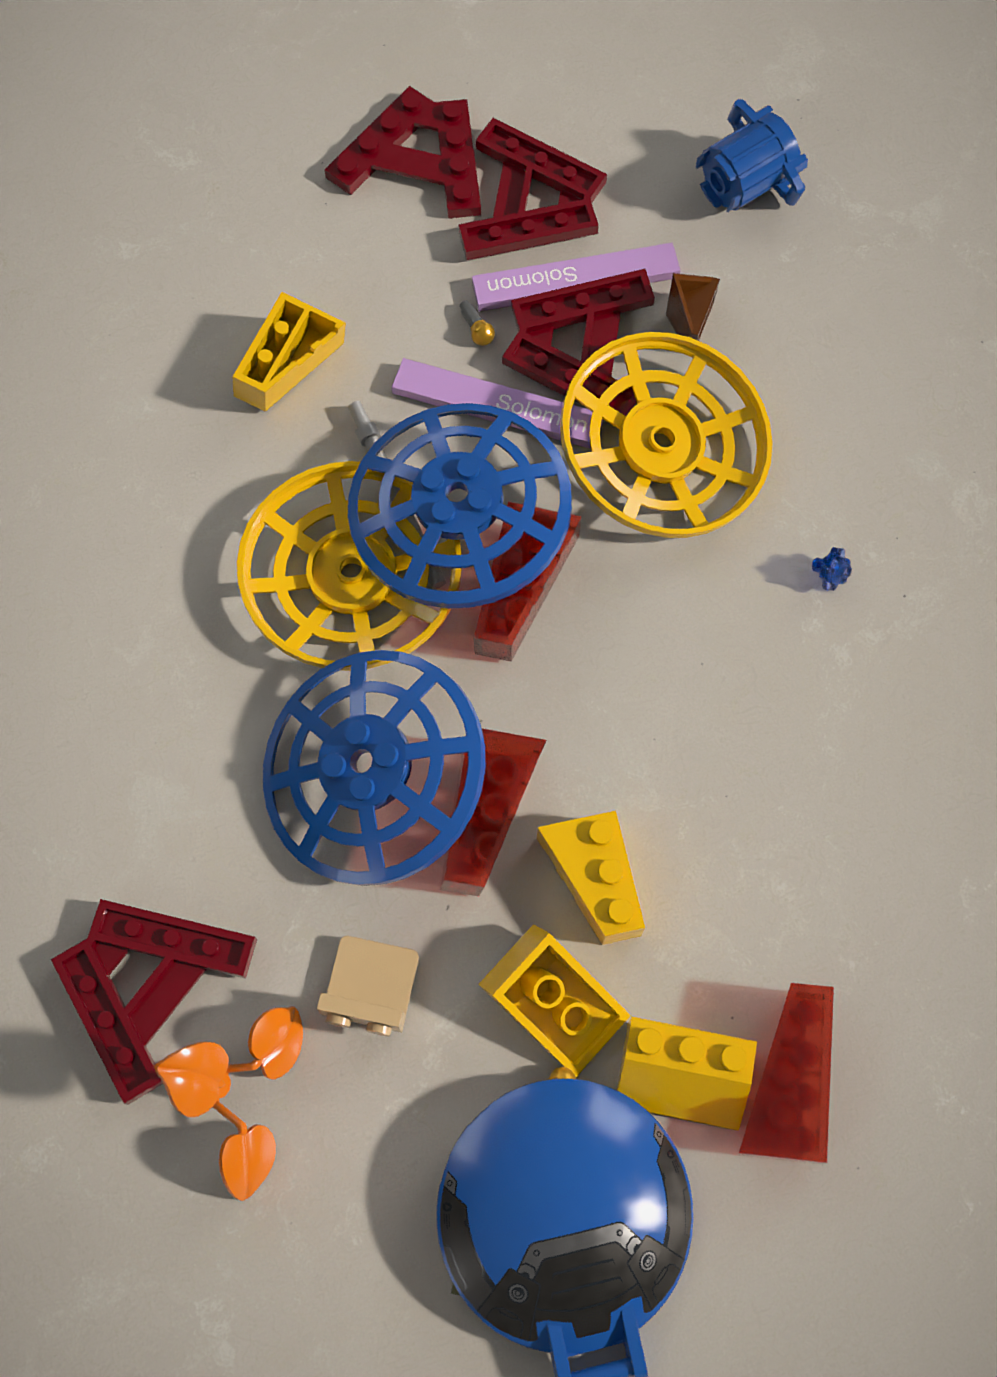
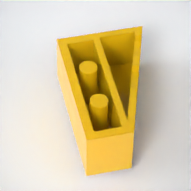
(285, 351)
(597, 871)

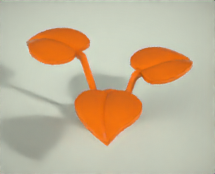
(200, 1077)

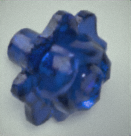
(833, 568)

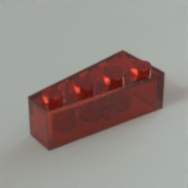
(507, 621)
(508, 770)
(794, 1092)

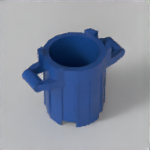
(752, 160)

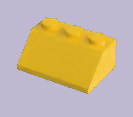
(687, 1072)

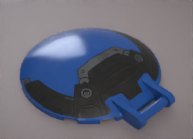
(566, 1221)

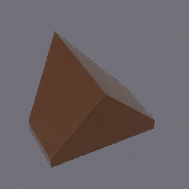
(691, 303)

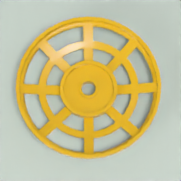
(675, 421)
(325, 567)

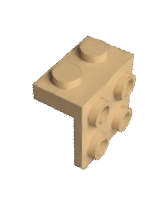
(370, 985)

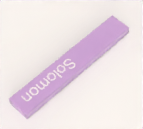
(499, 288)
(446, 387)

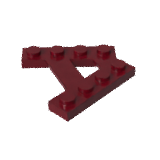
(381, 150)
(511, 224)
(596, 303)
(124, 1031)

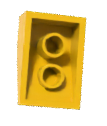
(554, 999)

